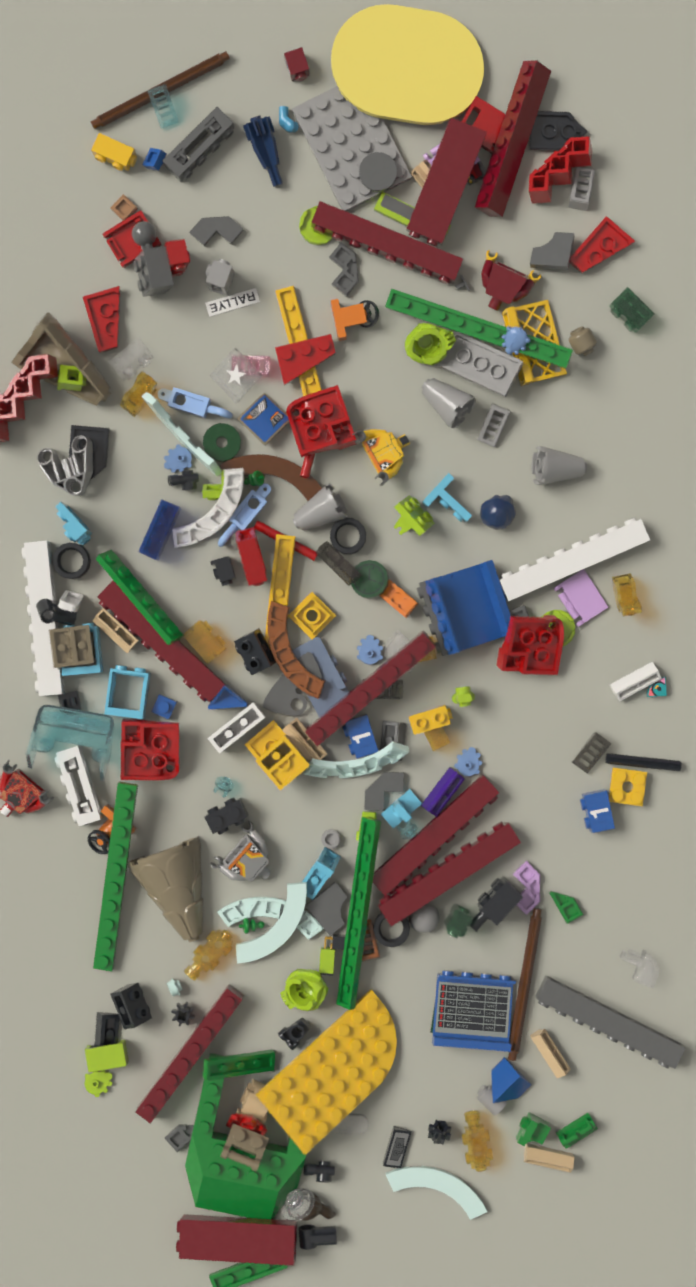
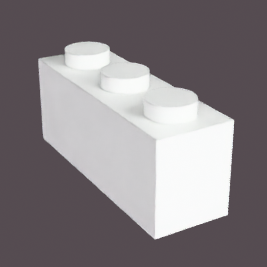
(236, 727)

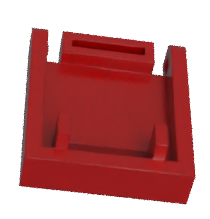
(488, 120)
(122, 241)

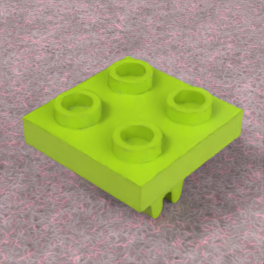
(412, 516)

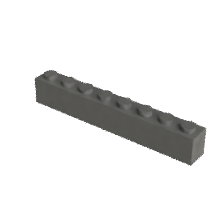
(609, 1021)

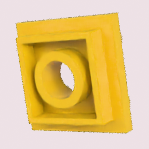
(299, 615)
(635, 795)

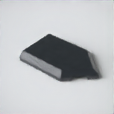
(553, 130)
(100, 441)

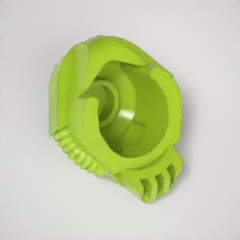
(428, 343)
(304, 990)

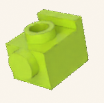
(70, 372)

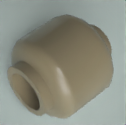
(582, 341)

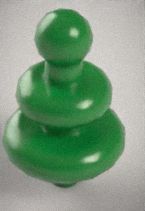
(256, 478)
(252, 925)

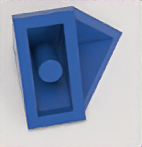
(227, 699)
(507, 1082)

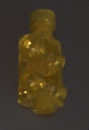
(211, 951)
(476, 1144)

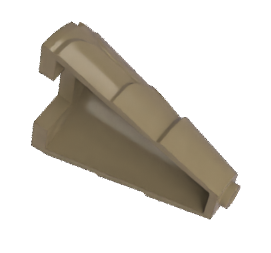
(52, 339)
(175, 885)

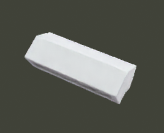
(635, 681)

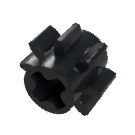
(182, 1019)
(439, 1132)

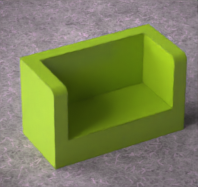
(106, 1056)

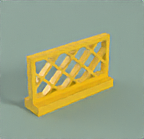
(511, 319)

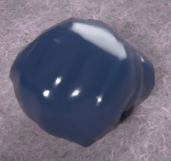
(498, 512)

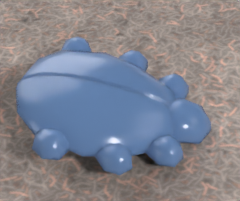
(515, 340)
(178, 459)
(369, 650)
(468, 762)

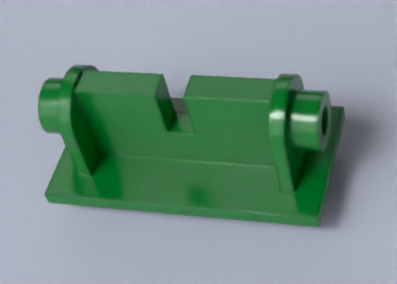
(576, 1130)

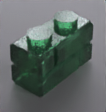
(631, 310)
(457, 921)

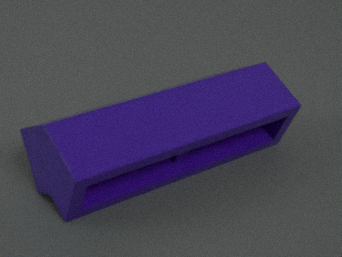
(442, 792)

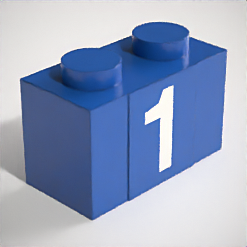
(361, 736)
(597, 811)

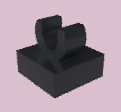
(70, 700)

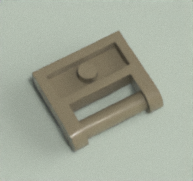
(245, 1141)

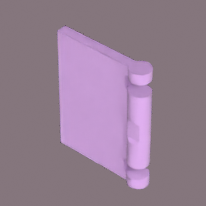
(581, 597)

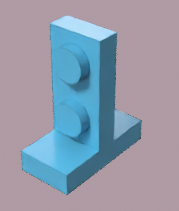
(446, 500)
(401, 809)
(321, 871)

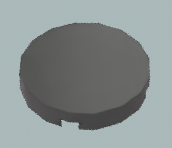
(378, 171)

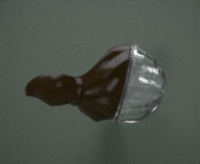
(304, 1206)

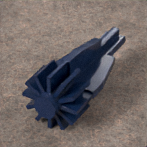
(261, 135)

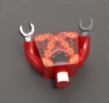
(20, 792)

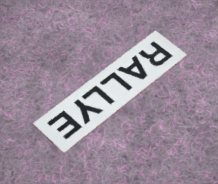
(232, 302)

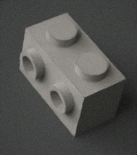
(220, 276)

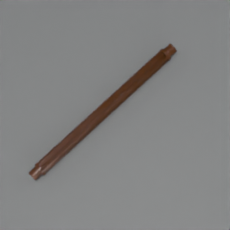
(171, 84)
(525, 982)

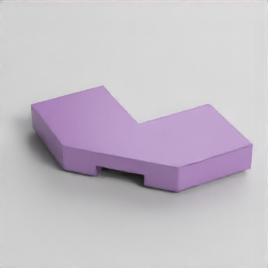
(531, 880)

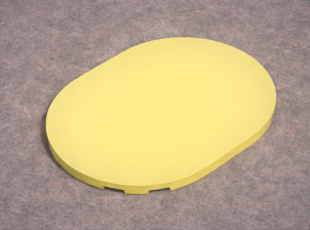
(407, 64)

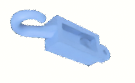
(194, 404)
(244, 514)

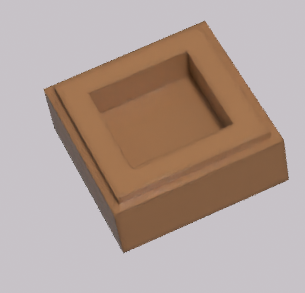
(123, 208)

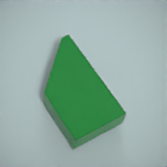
(567, 906)

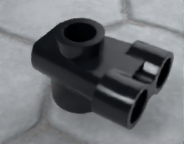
(187, 480)
(293, 1035)
(322, 1171)

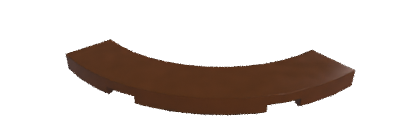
(275, 467)

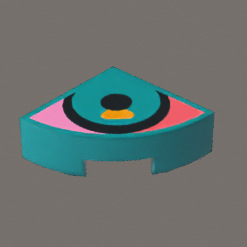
(657, 688)

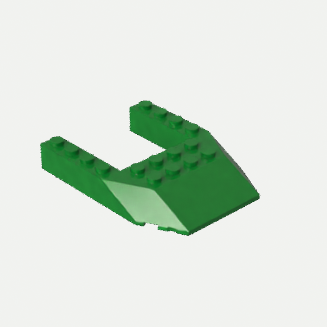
(230, 1185)

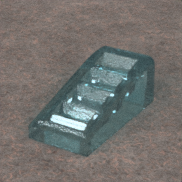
(163, 88)

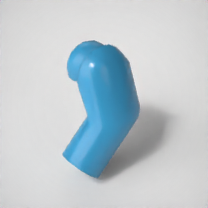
(286, 122)

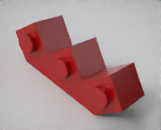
(558, 168)

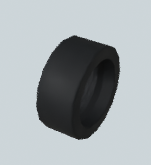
(348, 550)
(57, 558)
(390, 942)

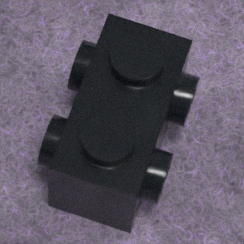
(254, 651)
(231, 813)
(131, 1005)

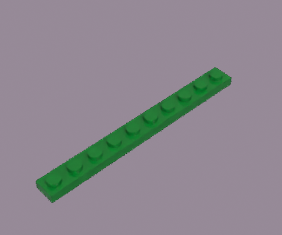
(474, 327)
(115, 876)
(358, 912)

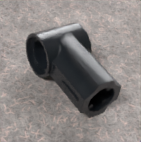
(54, 613)
(313, 1236)

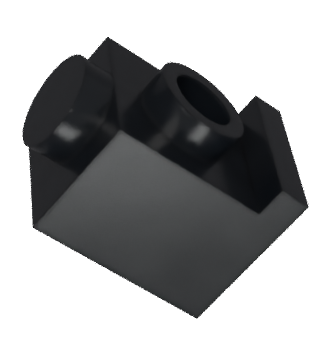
(224, 570)

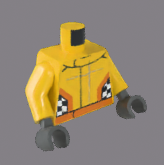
(383, 451)

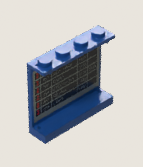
(473, 1011)

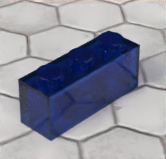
(159, 530)

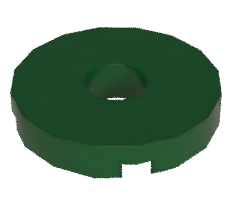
(210, 442)

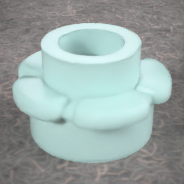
(174, 987)

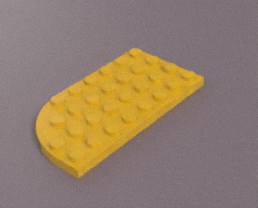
(333, 1073)

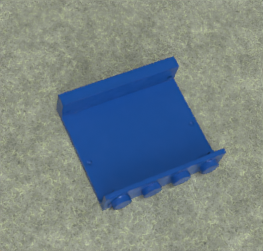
(469, 606)

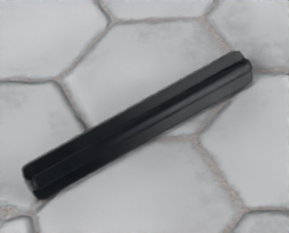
(643, 762)

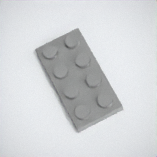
(481, 364)

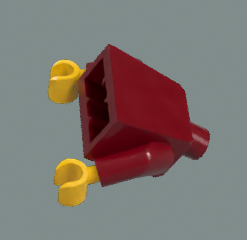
(505, 282)

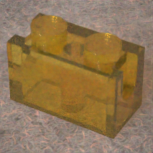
(204, 641)

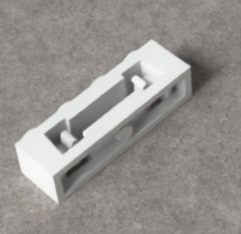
(68, 780)

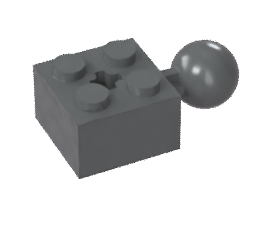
(152, 262)

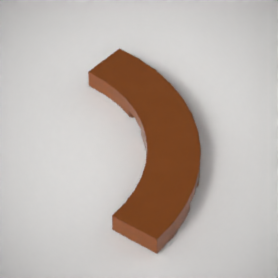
(284, 654)

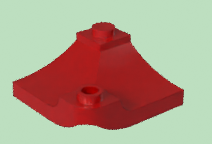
(321, 422)
(532, 645)
(149, 749)

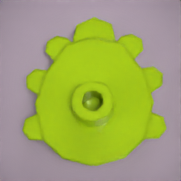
(97, 1082)

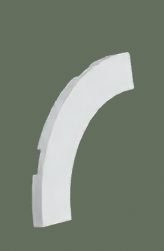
(217, 516)

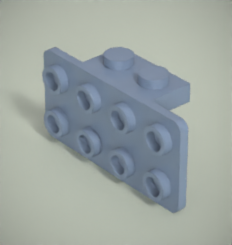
(334, 686)

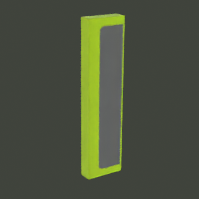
(395, 209)

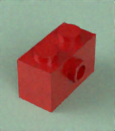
(177, 256)

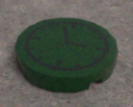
(373, 579)

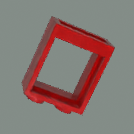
(251, 556)

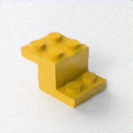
(277, 755)

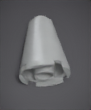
(448, 401)
(556, 466)
(320, 509)

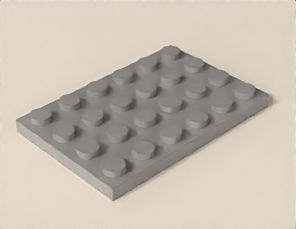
(341, 140)

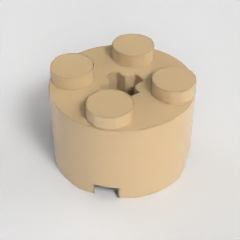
(251, 1104)

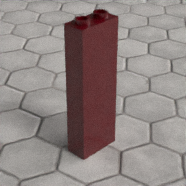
(445, 182)
(237, 1239)

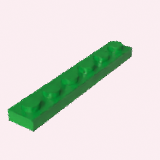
(139, 597)

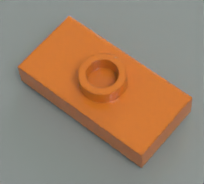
(399, 599)

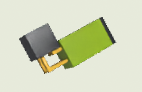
(327, 954)

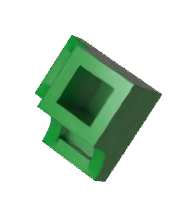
(532, 1129)

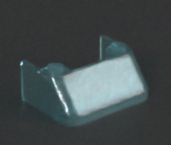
(72, 727)

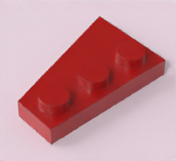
(600, 245)
(104, 317)
(303, 355)

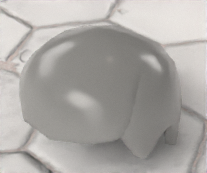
(424, 919)

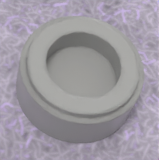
(330, 839)

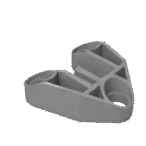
(81, 459)

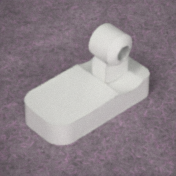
(70, 601)

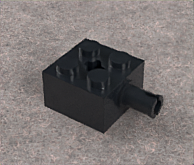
(496, 903)

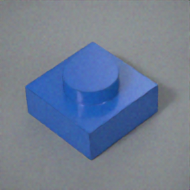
(154, 159)
(164, 706)

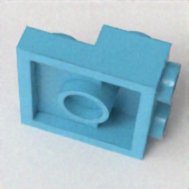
(75, 527)

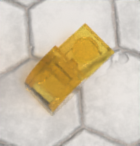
(132, 399)
(625, 595)

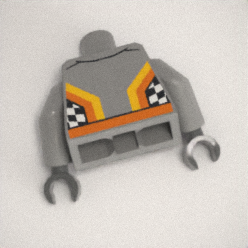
(246, 859)

